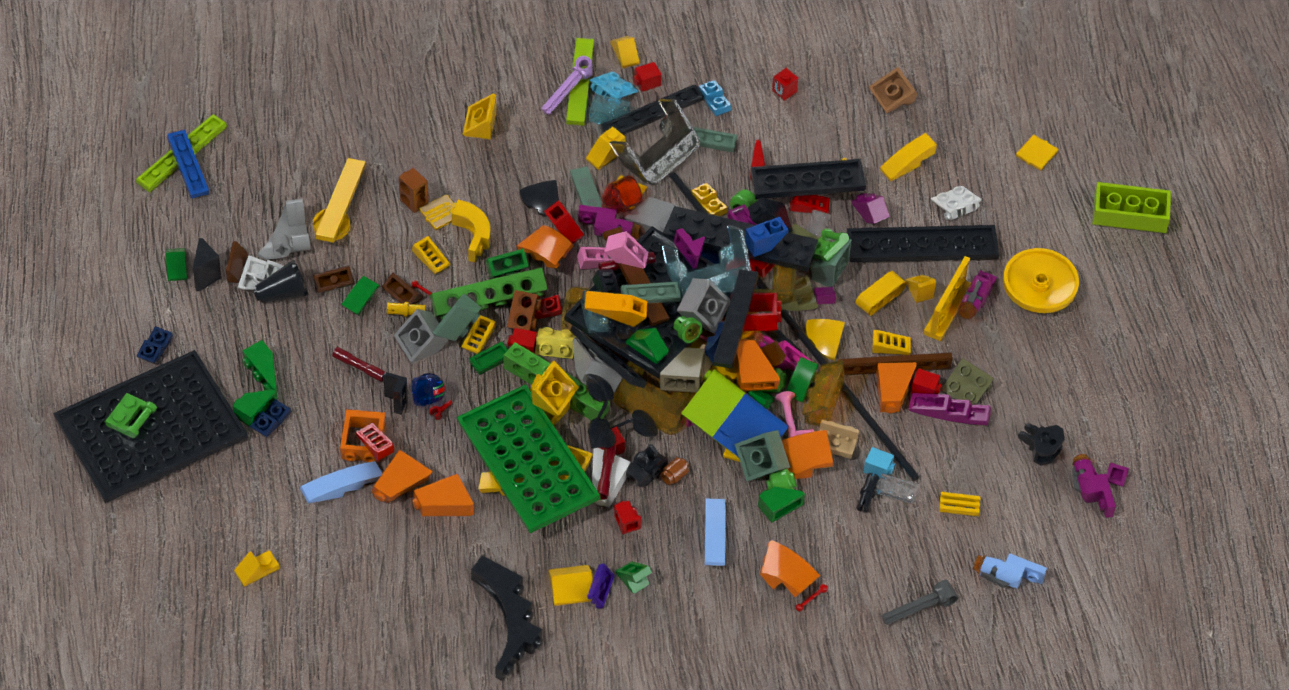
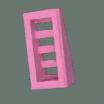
(586, 255)

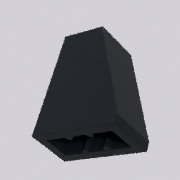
(766, 210)

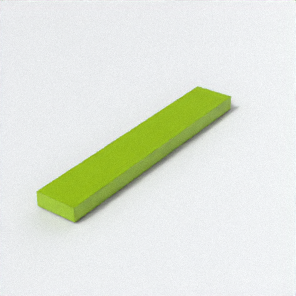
(579, 94)
(167, 164)

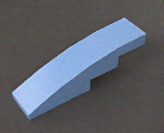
(341, 481)
(715, 532)

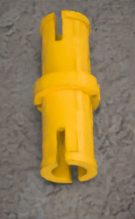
(403, 309)

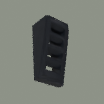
(606, 281)

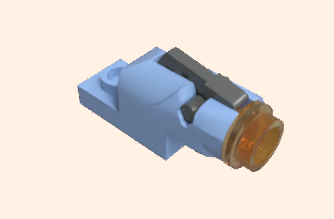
(1009, 572)

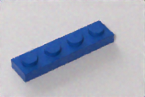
(188, 164)

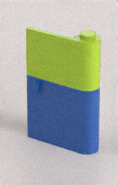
(729, 412)

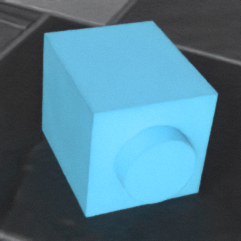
(879, 463)

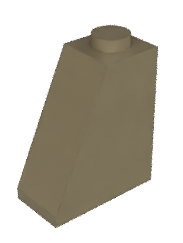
(684, 371)

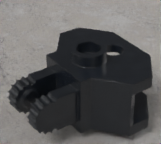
(1043, 442)
(646, 466)

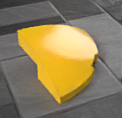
(825, 335)

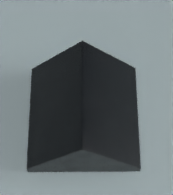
(206, 266)

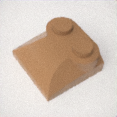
(893, 90)

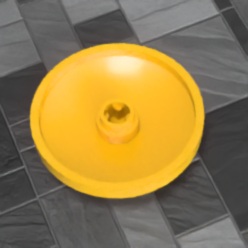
(1040, 280)

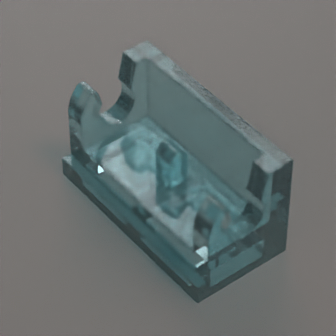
(594, 321)

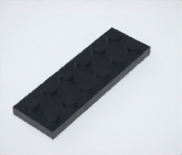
(808, 178)

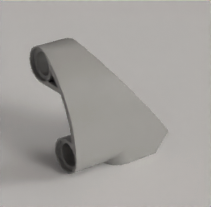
(289, 234)

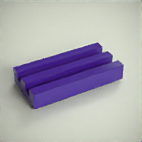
(600, 586)

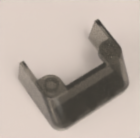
(667, 153)

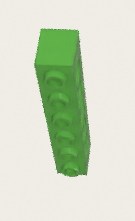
(533, 277)
(527, 365)

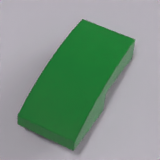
(360, 295)
(801, 378)

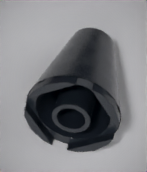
(282, 285)

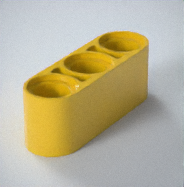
(880, 293)

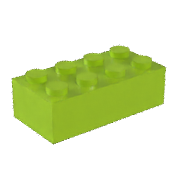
(1131, 207)

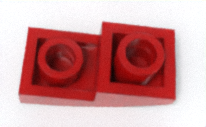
(549, 307)

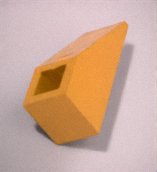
(618, 307)

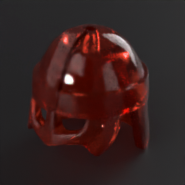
(622, 195)

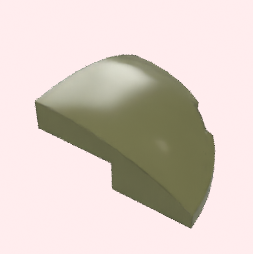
(802, 298)

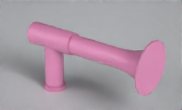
(785, 399)

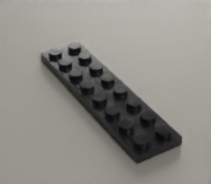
(923, 243)
(791, 252)

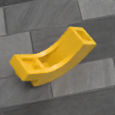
(473, 219)

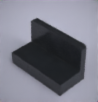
(396, 389)

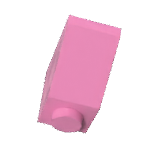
(626, 250)

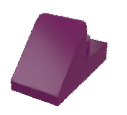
(690, 249)

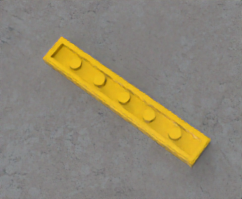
(340, 200)

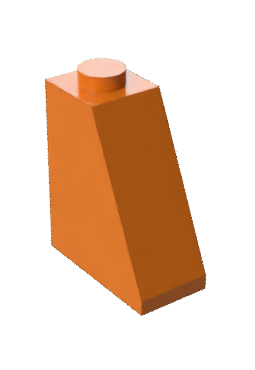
(753, 368)
(894, 384)
(400, 477)
(444, 498)

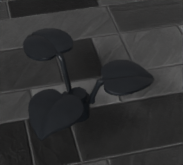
(599, 429)

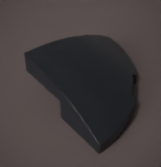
(540, 196)

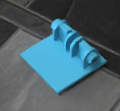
(612, 86)

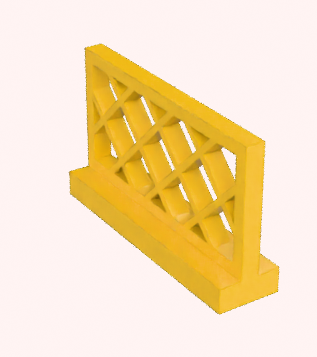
(949, 303)

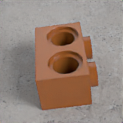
(413, 189)
(517, 310)

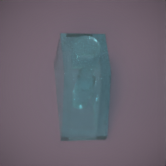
(607, 108)

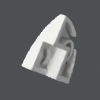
(255, 272)

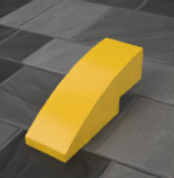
(909, 157)

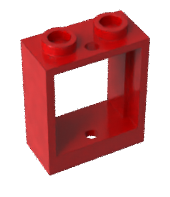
(763, 321)

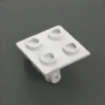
(957, 202)

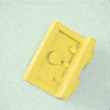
(554, 343)

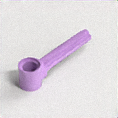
(577, 74)

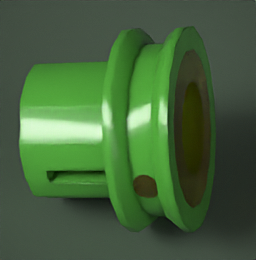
(688, 324)

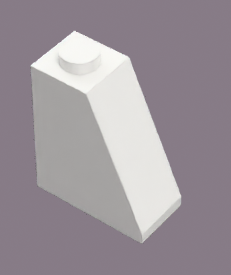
(617, 477)

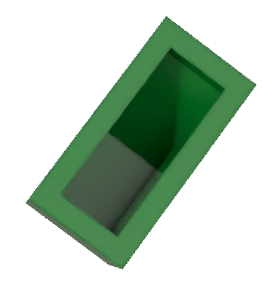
(251, 404)
(779, 502)

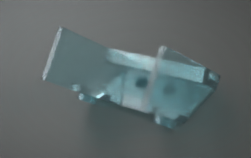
(723, 275)

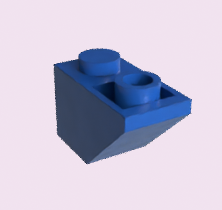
(765, 236)

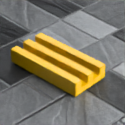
(959, 501)

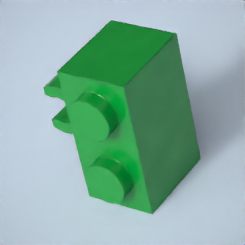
(506, 263)

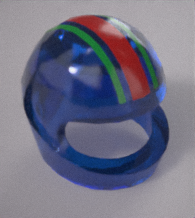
(427, 389)

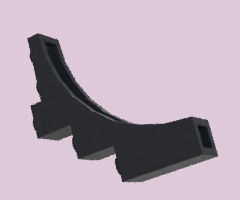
(506, 589)

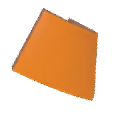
(547, 246)
(808, 453)
(786, 567)

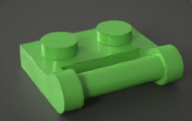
(826, 249)
(126, 412)

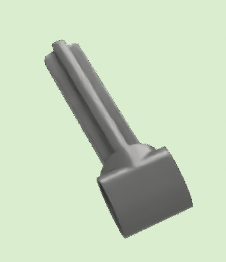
(941, 594)

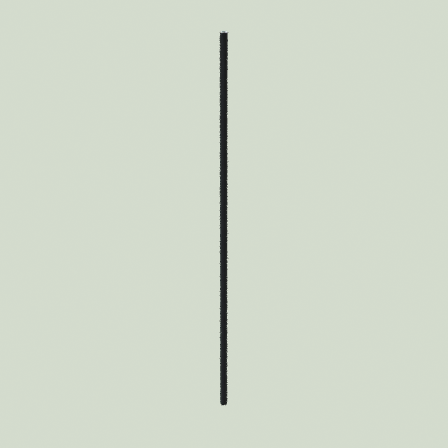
(815, 352)

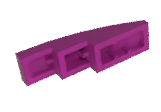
(948, 409)

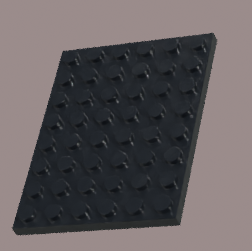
(620, 332)
(186, 427)

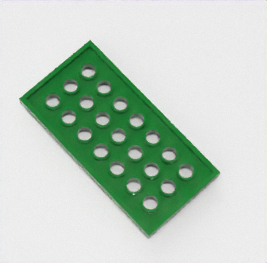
(523, 468)

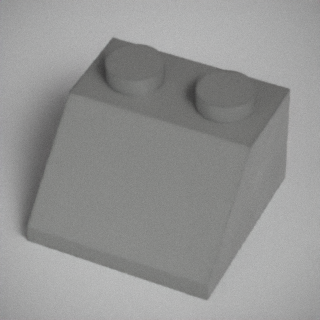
(704, 303)
(417, 337)

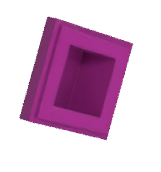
(825, 295)
(1117, 474)

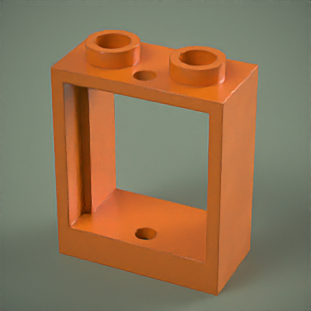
(360, 419)

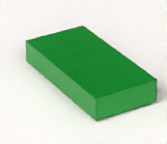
(488, 358)

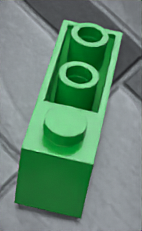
(260, 361)

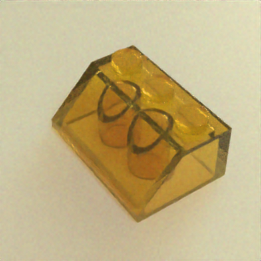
(825, 393)

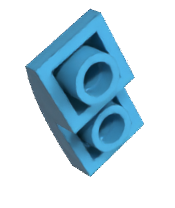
(714, 98)

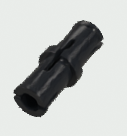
(867, 492)

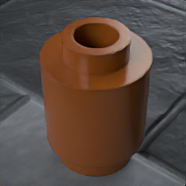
(674, 471)

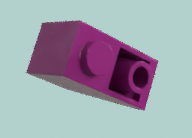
(871, 207)

